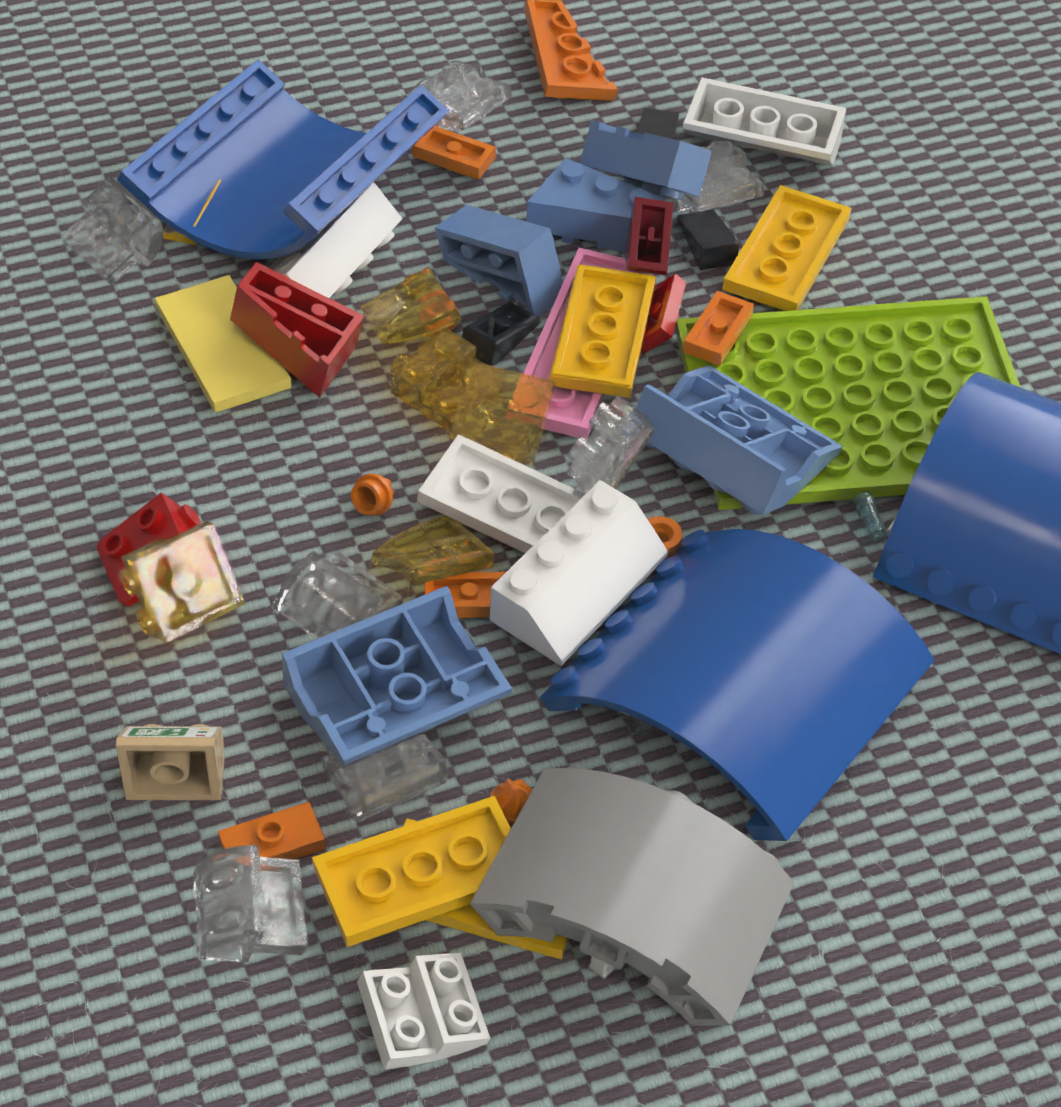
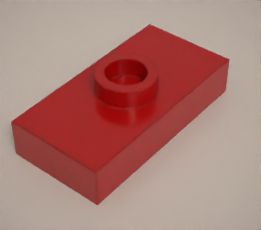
(663, 312)

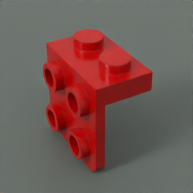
(153, 521)

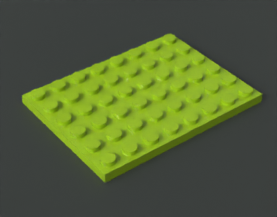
(865, 379)

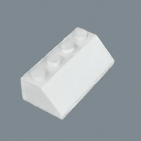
(766, 121)
(342, 245)
(577, 573)

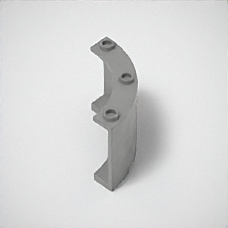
(639, 885)

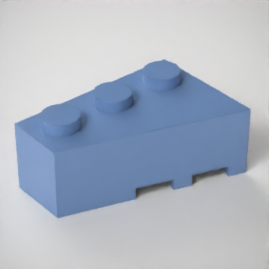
(646, 160)

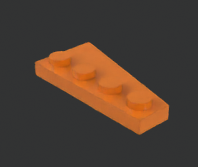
(563, 56)

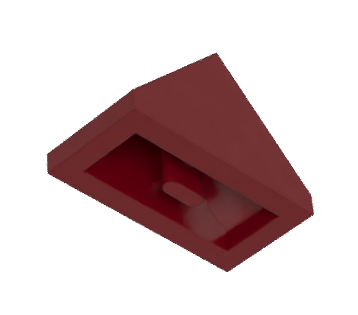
(649, 236)

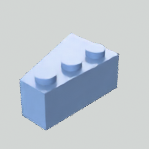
(585, 205)
(504, 252)

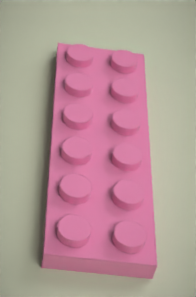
(569, 408)

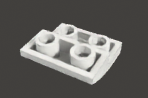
(423, 1010)

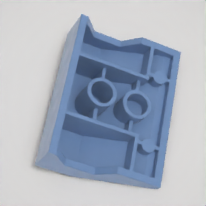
(735, 439)
(390, 677)

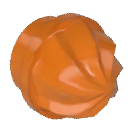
(372, 494)
(511, 798)

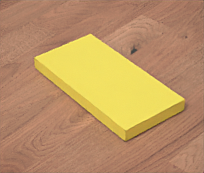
(218, 352)

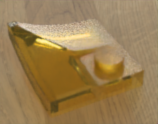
(411, 309)
(434, 551)

